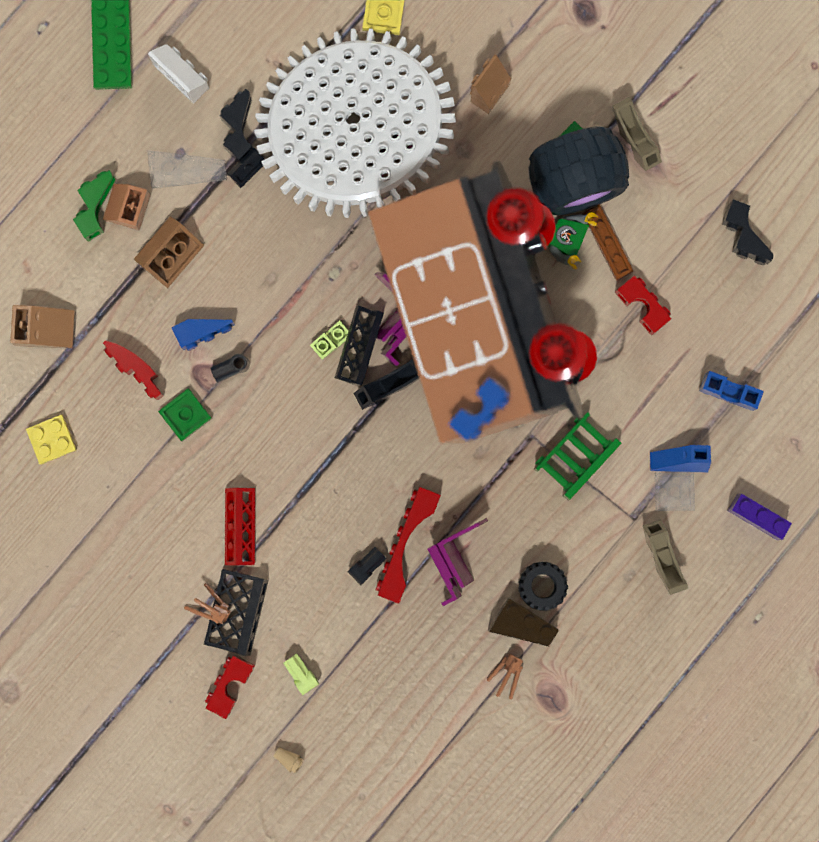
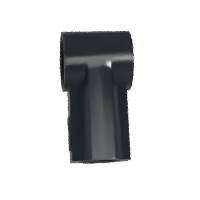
(228, 368)
(363, 569)

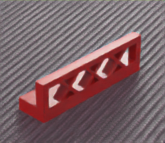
(233, 526)

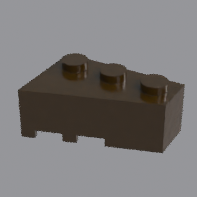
(522, 624)

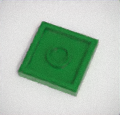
(185, 414)

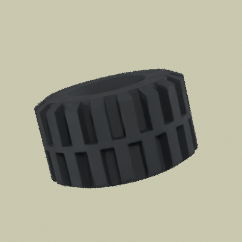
(558, 593)

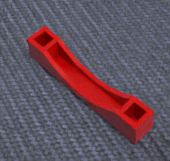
(423, 506)

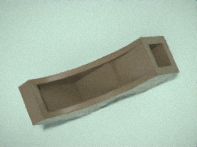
(632, 130)
(664, 558)

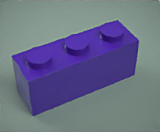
(759, 517)

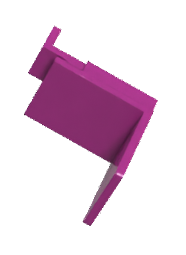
(392, 327)
(451, 564)

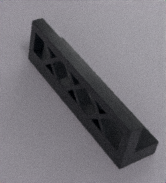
(365, 348)

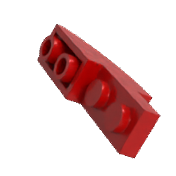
(130, 363)

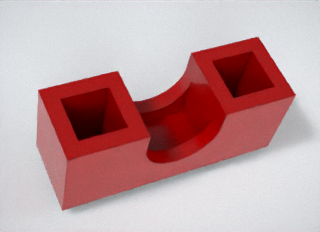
(634, 291)
(220, 701)

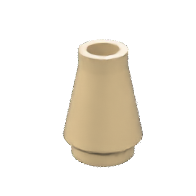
(289, 760)

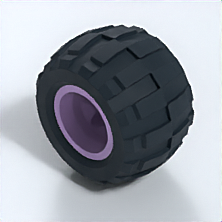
(579, 170)

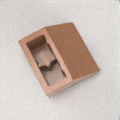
(127, 206)

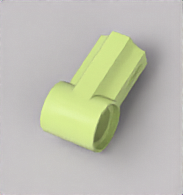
(303, 678)

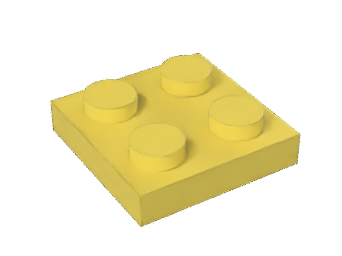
(383, 16)
(51, 439)

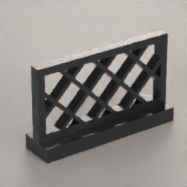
(251, 618)

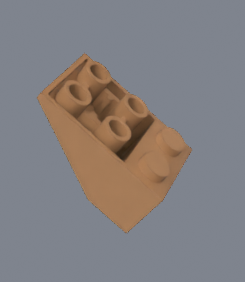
(489, 85)
(42, 327)

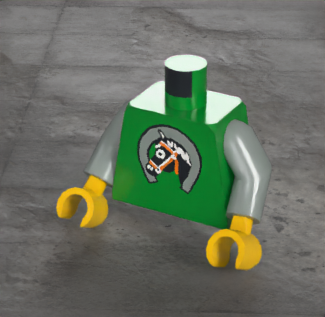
(569, 237)

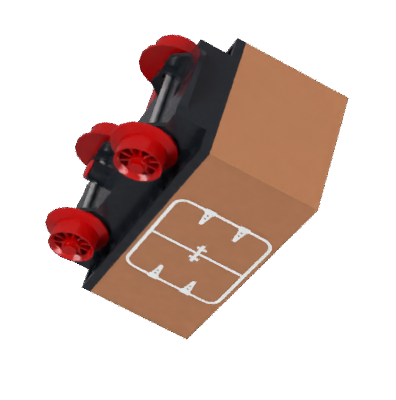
(478, 303)

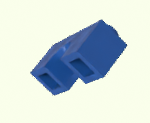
(737, 394)
(493, 398)

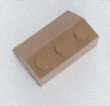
(169, 252)

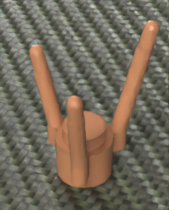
(218, 613)
(513, 665)

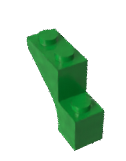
(94, 195)

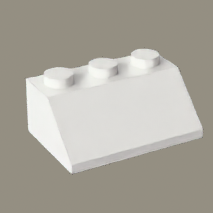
(179, 72)

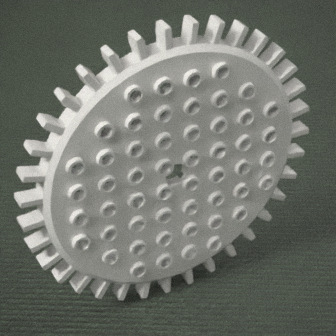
(372, 185)

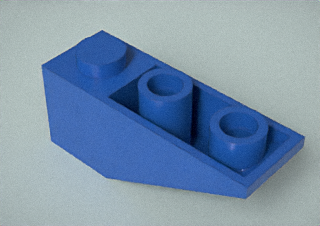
(194, 331)
(682, 459)

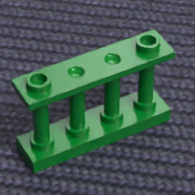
(582, 473)

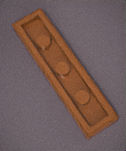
(609, 244)

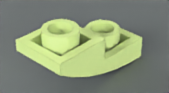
(330, 340)

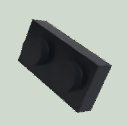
(246, 167)

